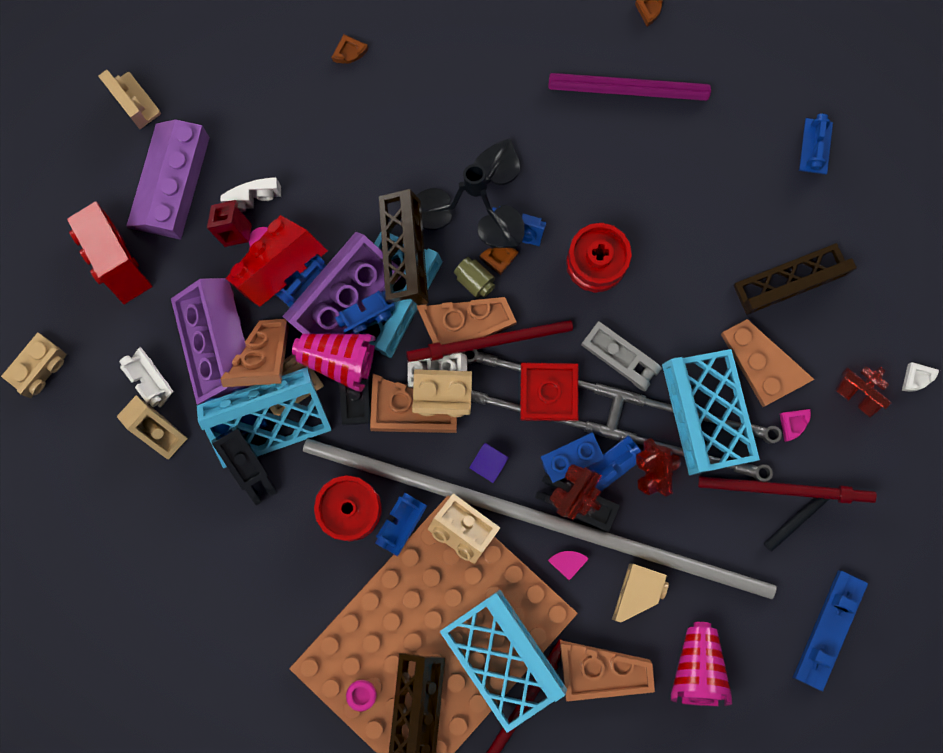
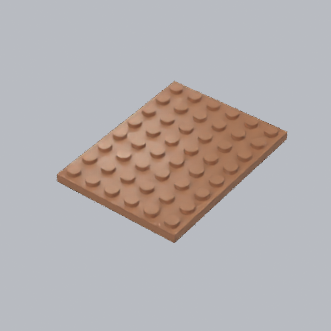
(405, 612)

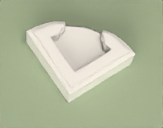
(918, 377)

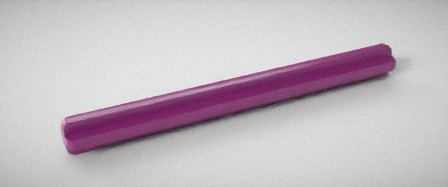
(629, 86)

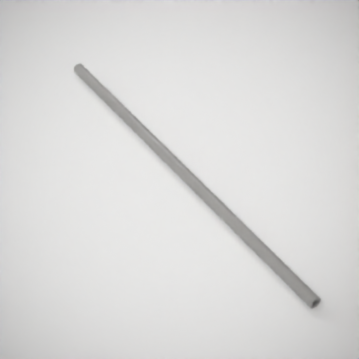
(541, 519)

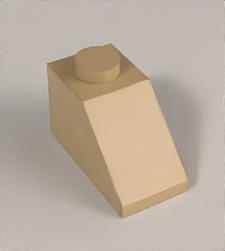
(151, 427)
(639, 592)

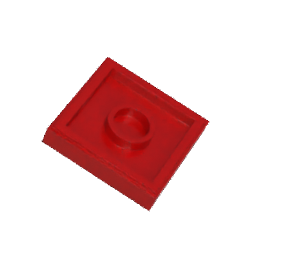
(549, 392)

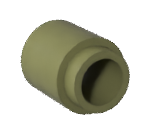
(475, 277)

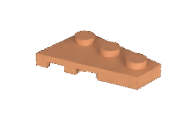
(466, 320)
(262, 358)
(764, 363)
(393, 411)
(603, 673)

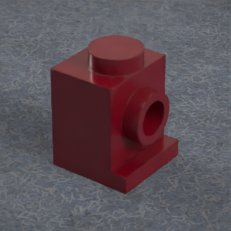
(229, 224)

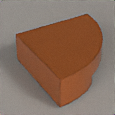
(649, 10)
(349, 50)
(499, 258)

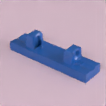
(830, 630)

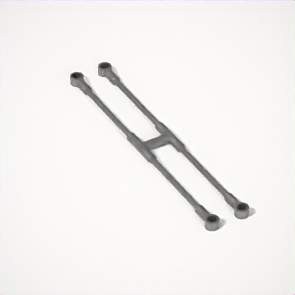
(619, 397)

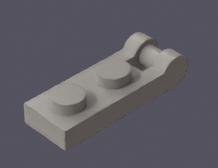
(621, 355)

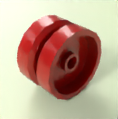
(600, 241)
(338, 494)

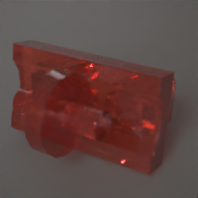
(874, 400)
(659, 467)
(581, 496)

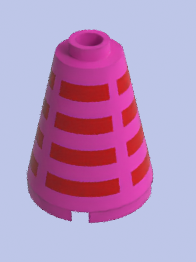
(337, 356)
(701, 669)

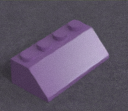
(169, 178)
(345, 280)
(209, 335)

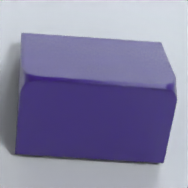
(489, 462)

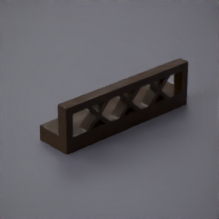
(413, 247)
(799, 285)
(424, 712)

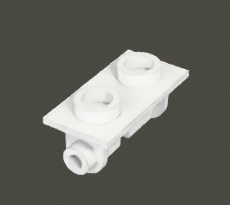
(153, 386)

